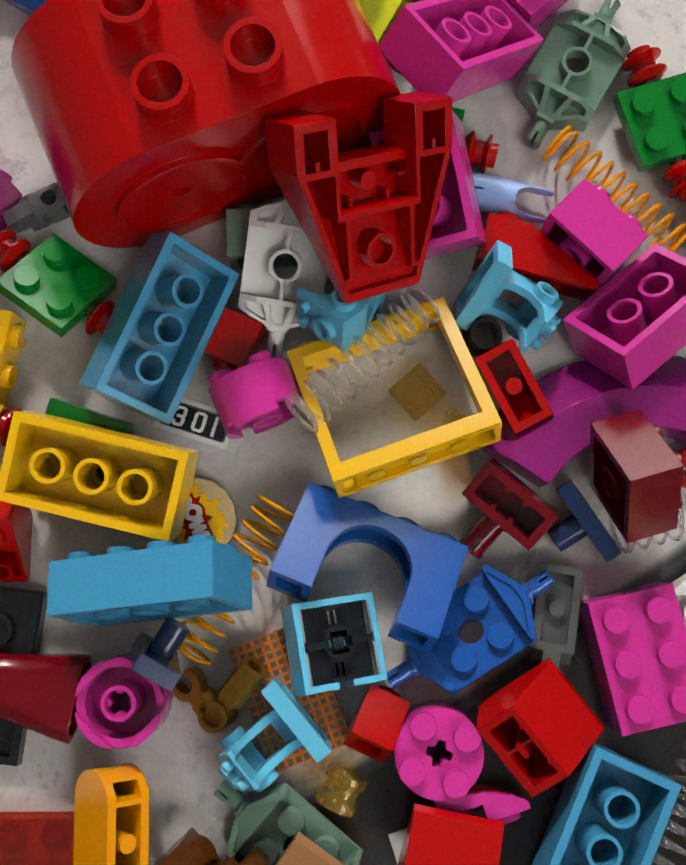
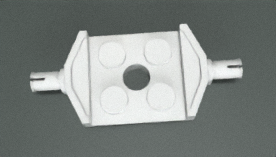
(265, 294)

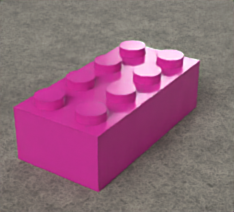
(459, 45)

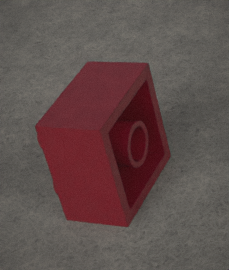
(636, 475)

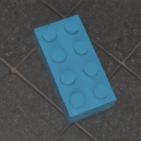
(160, 327)
(150, 582)
(608, 813)

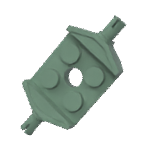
(564, 97)
(277, 814)

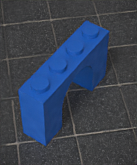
(426, 559)

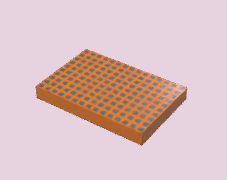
(323, 707)

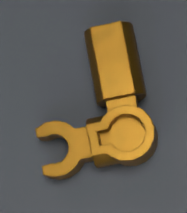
(220, 707)

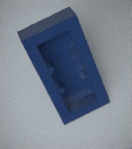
(580, 524)
(158, 656)

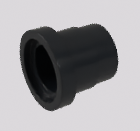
(473, 346)

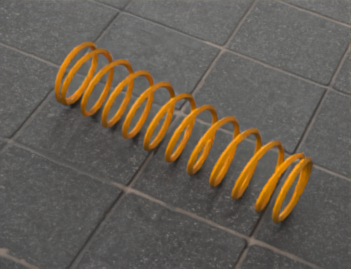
(555, 144)
(269, 545)

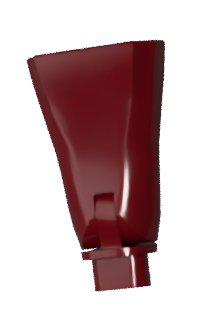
(41, 691)

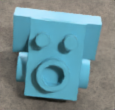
(333, 319)
(524, 322)
(242, 761)

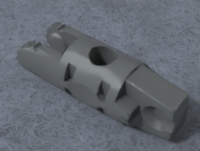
(37, 210)

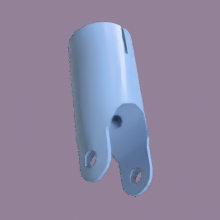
(499, 195)

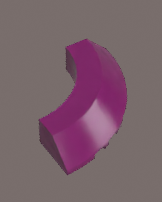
(583, 396)

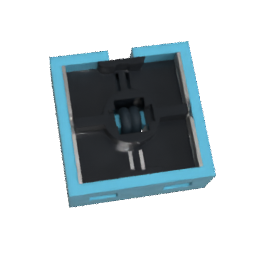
(333, 643)

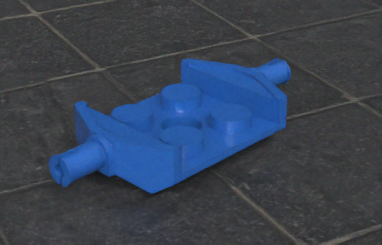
(507, 625)

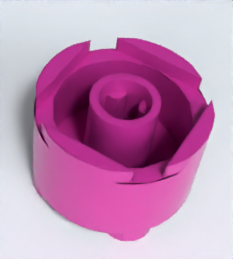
(253, 394)
(103, 717)
(452, 771)

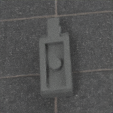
(557, 615)

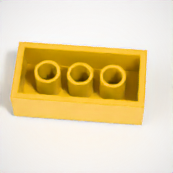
(56, 467)

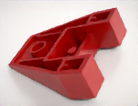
(371, 205)

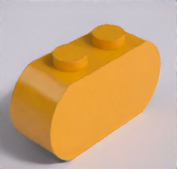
(111, 817)

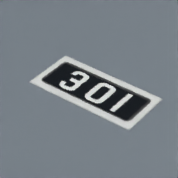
(198, 423)

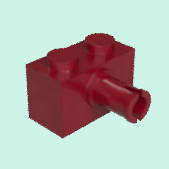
(506, 507)

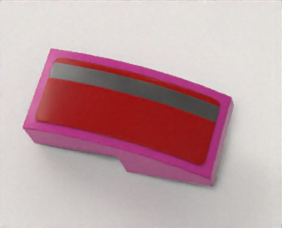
(496, 801)

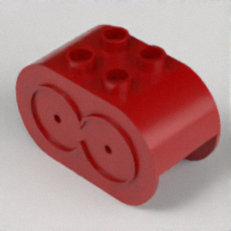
(165, 101)

